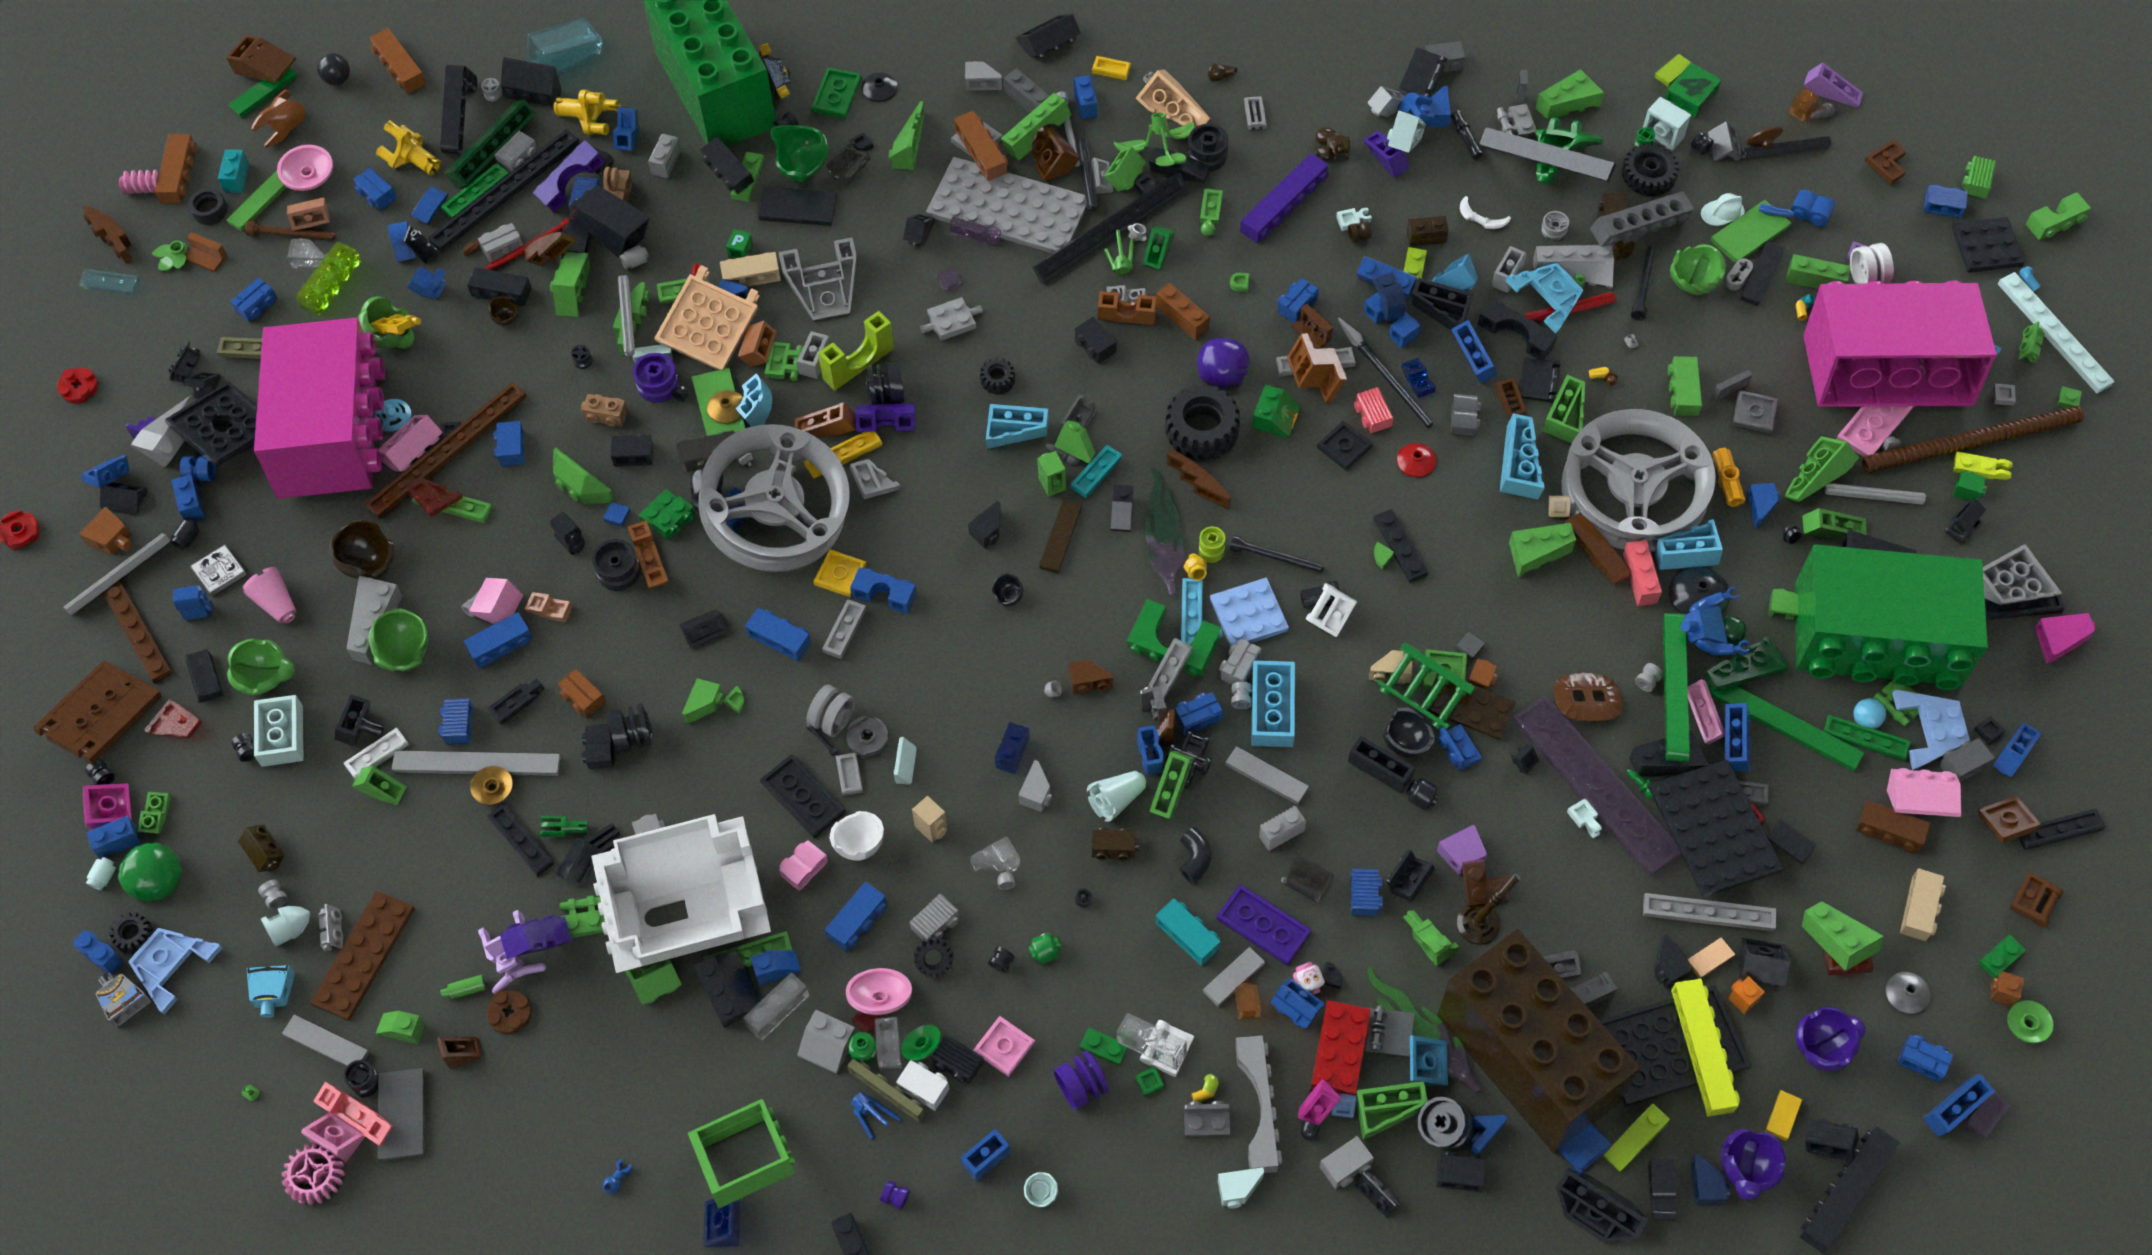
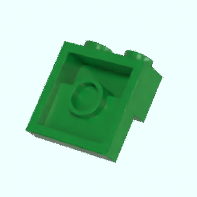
(667, 514)

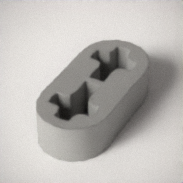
(1742, 276)

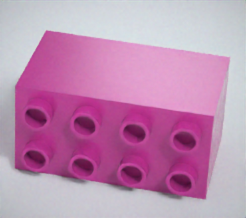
(1871, 337)
(319, 408)

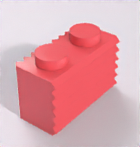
(1374, 410)

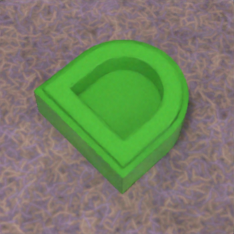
(1239, 282)

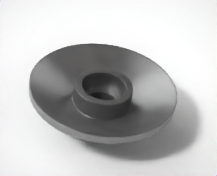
(1901, 999)

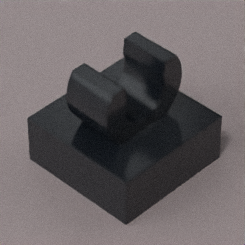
(1526, 758)

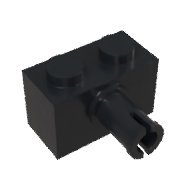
(354, 721)

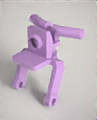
(513, 966)

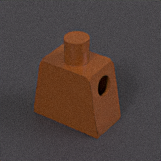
(106, 533)

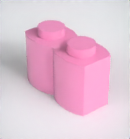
(803, 865)

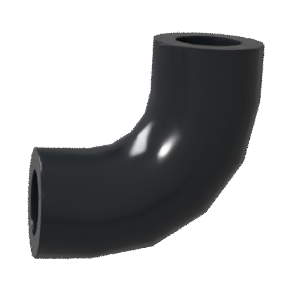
(1199, 855)

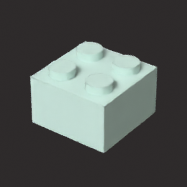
(1667, 122)

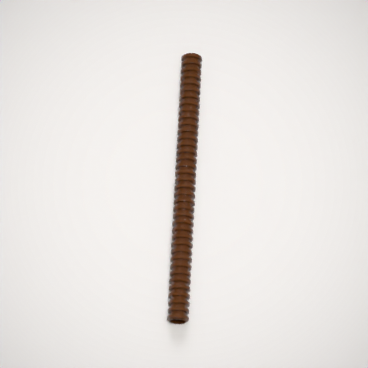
(1972, 439)

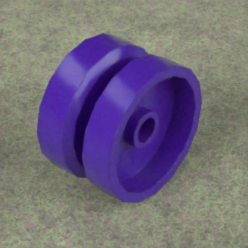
(655, 377)

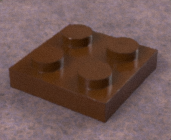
(2009, 819)

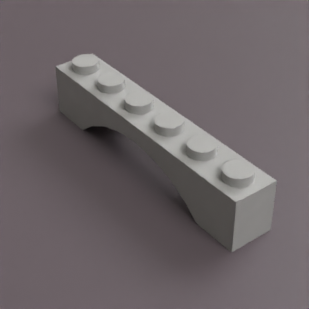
(1252, 1061)

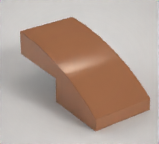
(547, 607)

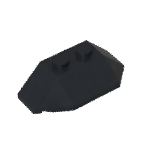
(1599, 1208)

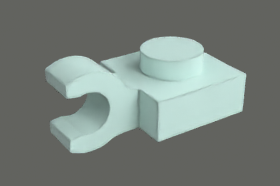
(1585, 815)

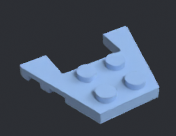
(1941, 724)
(162, 957)

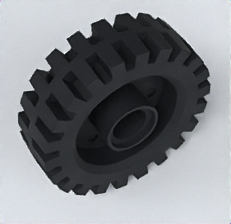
(1650, 169)

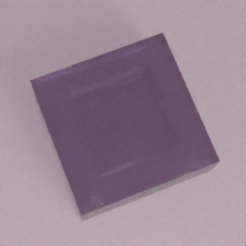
(949, 279)

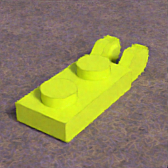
(1982, 466)

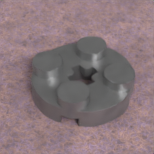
(869, 747)

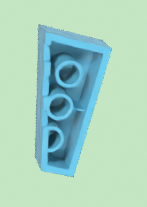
(1520, 461)

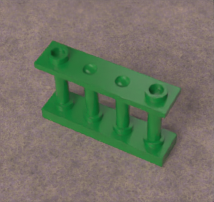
(1427, 665)

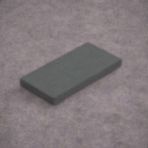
(403, 1105)

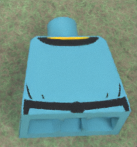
(269, 987)

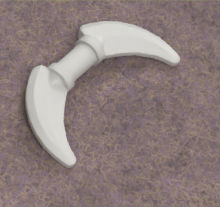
(1468, 214)

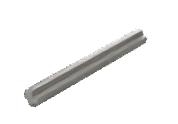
(626, 315)
(1875, 493)

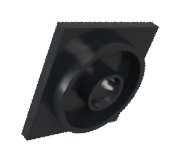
(219, 407)

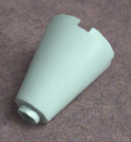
(1114, 794)

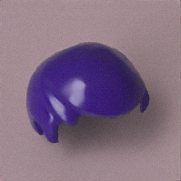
(1223, 362)

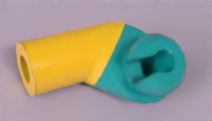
(1802, 305)

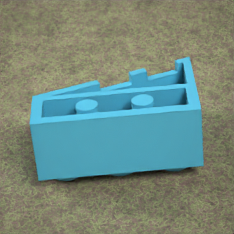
(1015, 424)
(1690, 549)

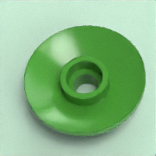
(2036, 1015)

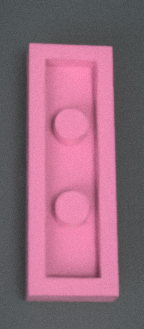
(1705, 712)

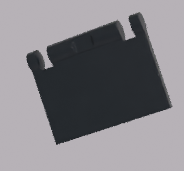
(1422, 72)
(1540, 379)

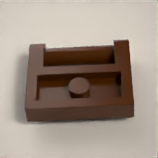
(2030, 895)

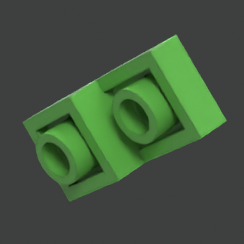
(155, 813)

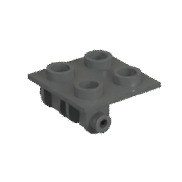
(1389, 1031)

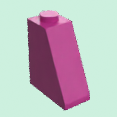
(2063, 634)

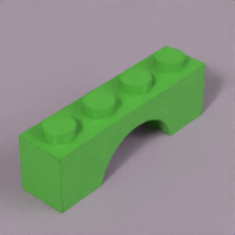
(1020, 138)

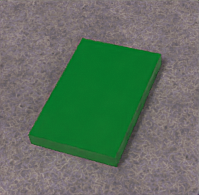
(836, 93)

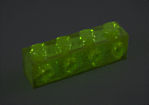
(328, 278)

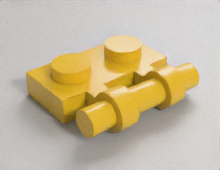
(395, 324)

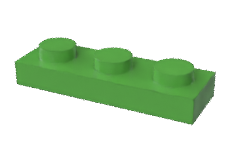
(753, 163)

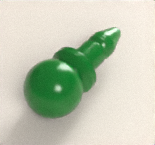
(1641, 782)

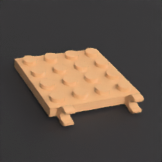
(707, 321)

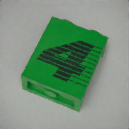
(1692, 89)

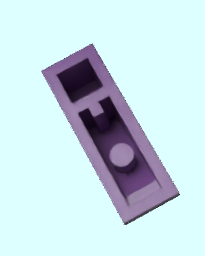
(1831, 85)

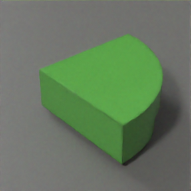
(1382, 555)
(735, 700)

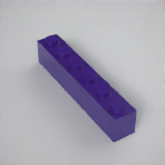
(1284, 198)

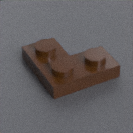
(1885, 159)
(1477, 885)

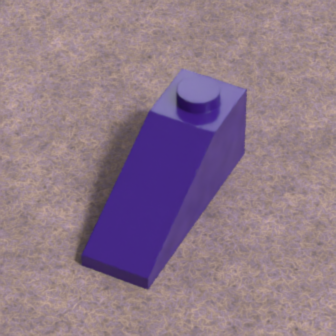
(1391, 159)

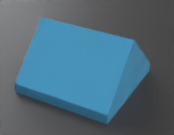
(1428, 1061)

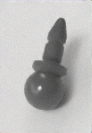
(1824, 111)
(1070, 460)

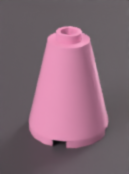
(271, 594)

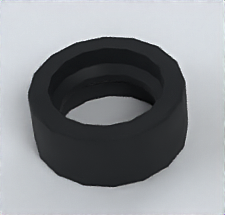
(204, 196)

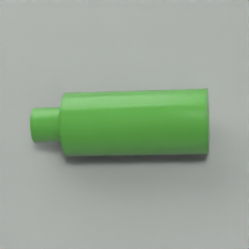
(464, 987)

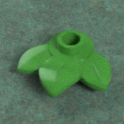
(171, 255)

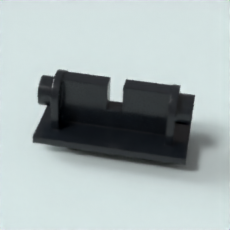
(419, 245)
(186, 356)
(1370, 1186)

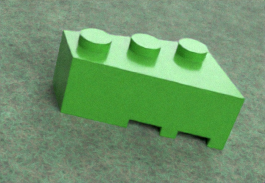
(1569, 95)
(568, 283)
(1566, 413)
(1388, 1106)

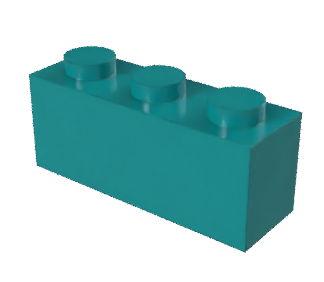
(1188, 931)

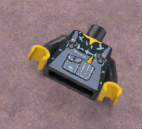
(777, 73)

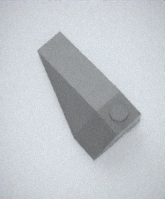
(158, 439)

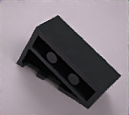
(1651, 759)

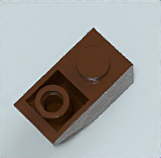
(1088, 676)

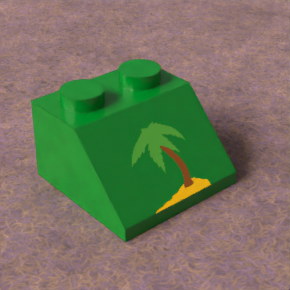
(1275, 412)

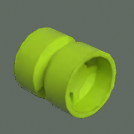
(1212, 544)

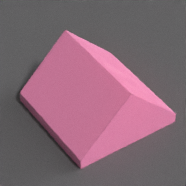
(496, 600)
(334, 1135)

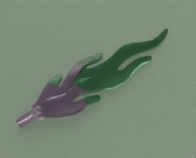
(1166, 525)

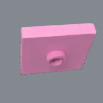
(1004, 1046)

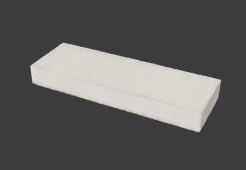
(377, 752)

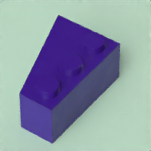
(535, 936)

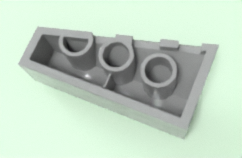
(1589, 260)

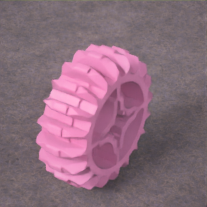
(296, 1176)

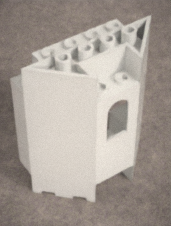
(688, 861)

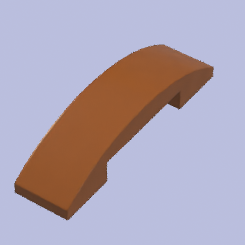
(647, 554)

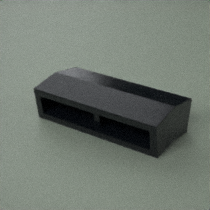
(203, 676)

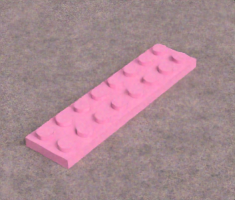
(1872, 425)

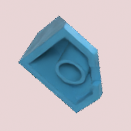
(1459, 274)

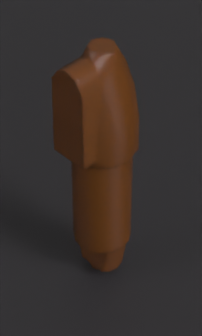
(471, 247)

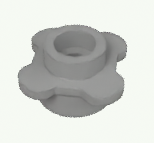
(1137, 232)

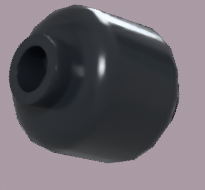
(1422, 793)

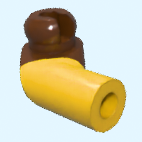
(1605, 373)

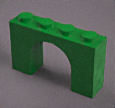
(1144, 639)

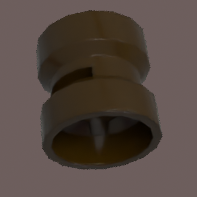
(1359, 231)

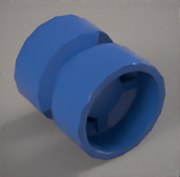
(198, 468)

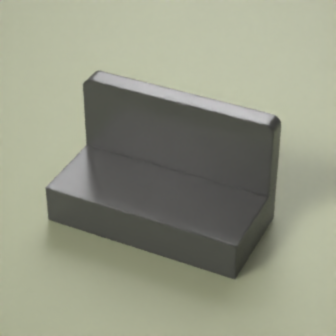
(1725, 142)

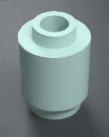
(100, 873)

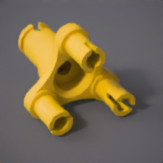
(587, 110)
(408, 150)

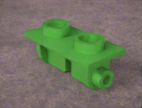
(2031, 336)

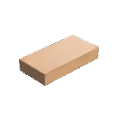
(1710, 958)

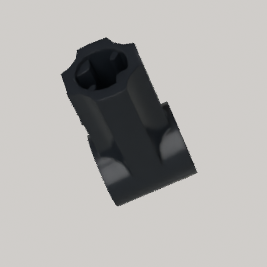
(1310, 596)

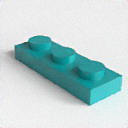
(1096, 471)

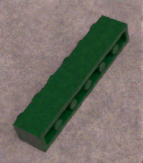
(490, 143)

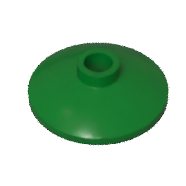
(921, 1043)

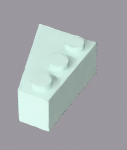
(1406, 132)

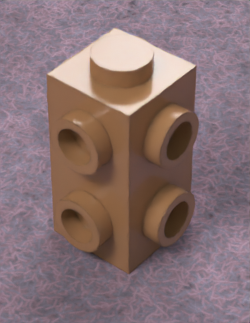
(604, 410)

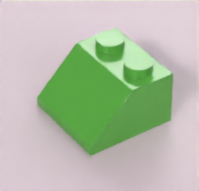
(653, 980)

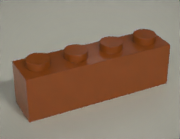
(397, 60)
(980, 145)
(175, 168)

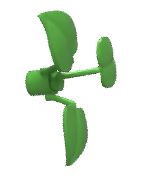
(1160, 127)

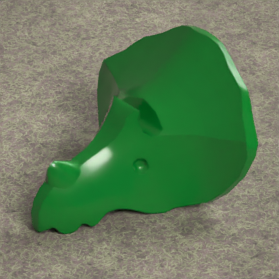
(1563, 138)

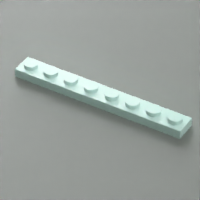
(2056, 333)

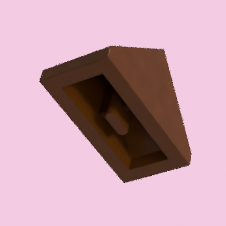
(459, 1050)

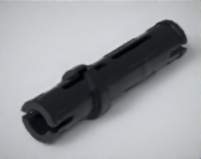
(1463, 129)

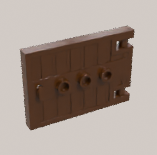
(97, 712)

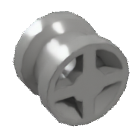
(491, 89)

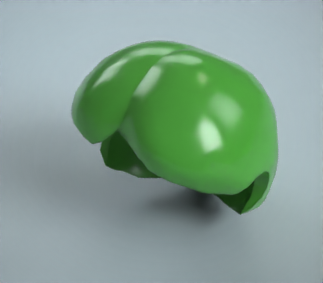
(380, 307)
(258, 666)

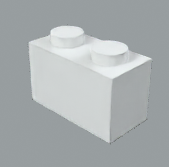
(923, 1084)

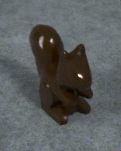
(1335, 144)

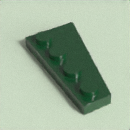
(1759, 663)

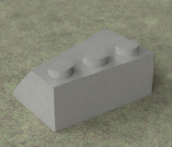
(2017, 578)

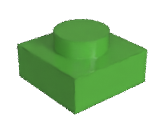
(2068, 397)

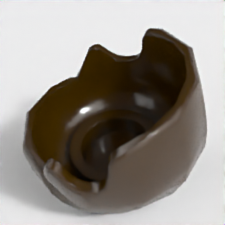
(503, 311)

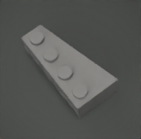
(371, 601)

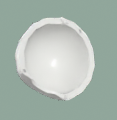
(857, 836)

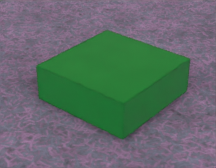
(1149, 1081)

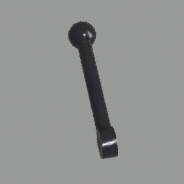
(832, 750)

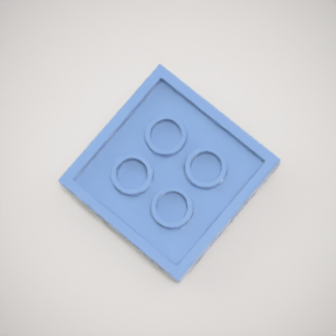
(1249, 612)

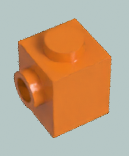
(1745, 994)

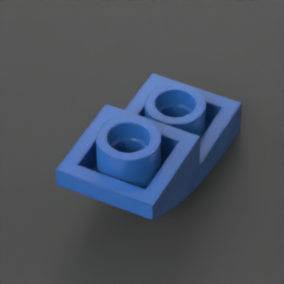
(429, 204)

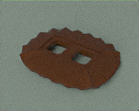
(1590, 709)

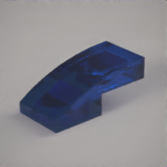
(1417, 377)

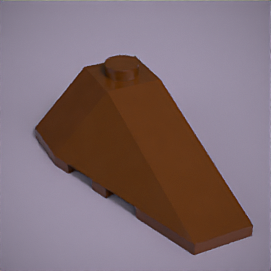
(1052, 154)

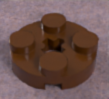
(503, 1001)

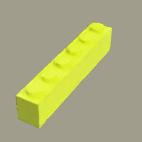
(1705, 1048)

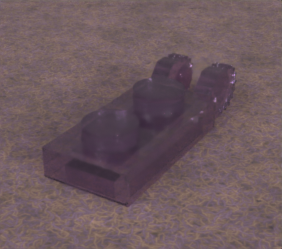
(975, 232)

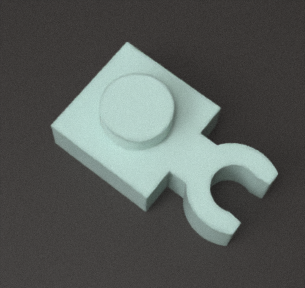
(1351, 216)

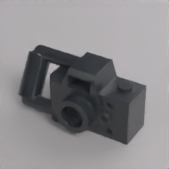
(1966, 520)

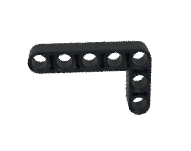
(456, 83)

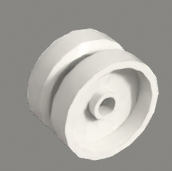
(1871, 264)

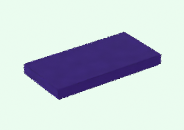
(1263, 924)

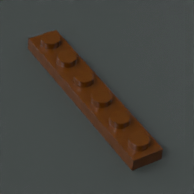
(137, 632)

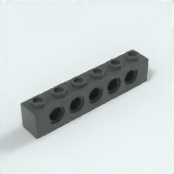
(1642, 219)

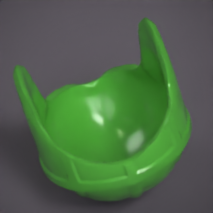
(398, 640)

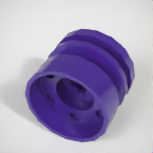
(1083, 1079)

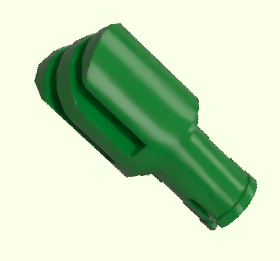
(560, 826)

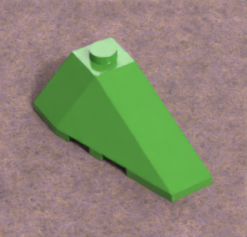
(907, 143)

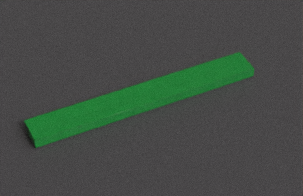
(1791, 726)

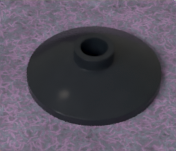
(879, 87)

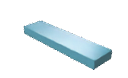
(1191, 609)

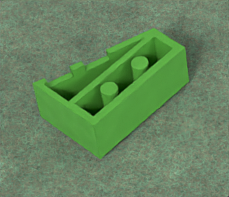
(1540, 545)
(1841, 935)

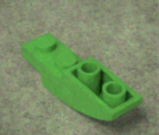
(639, 310)

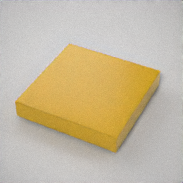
(838, 572)

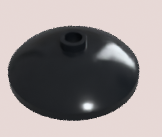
(1685, 588)

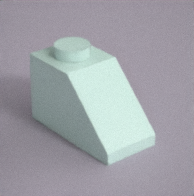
(1238, 1186)

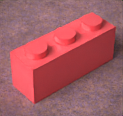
(1643, 573)

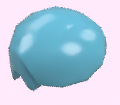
(1869, 713)

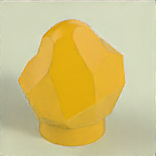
(1196, 567)

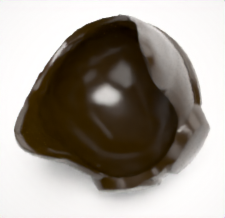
(361, 550)

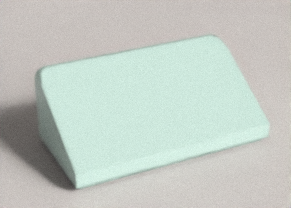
(641, 351)
(904, 762)

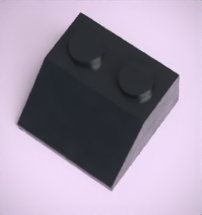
(1764, 961)

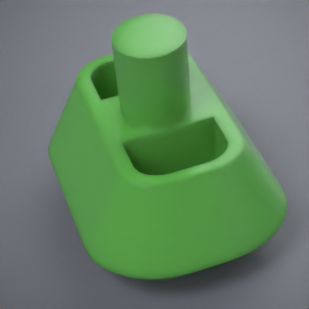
(1580, 280)
(250, 1092)

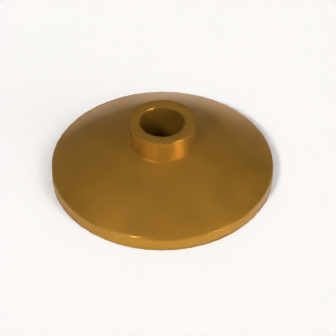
(724, 413)
(490, 777)

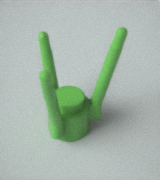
(1122, 264)

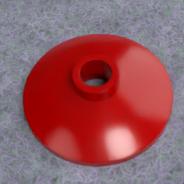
(1415, 466)

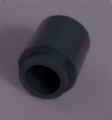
(184, 534)

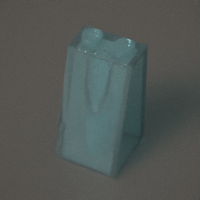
(564, 45)

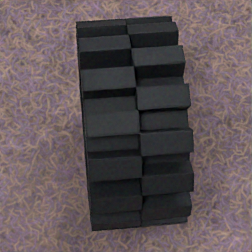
(1000, 384)
(123, 925)
(933, 970)

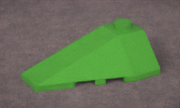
(1825, 463)

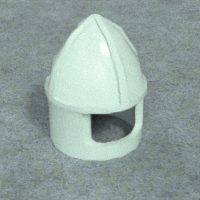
(287, 924)

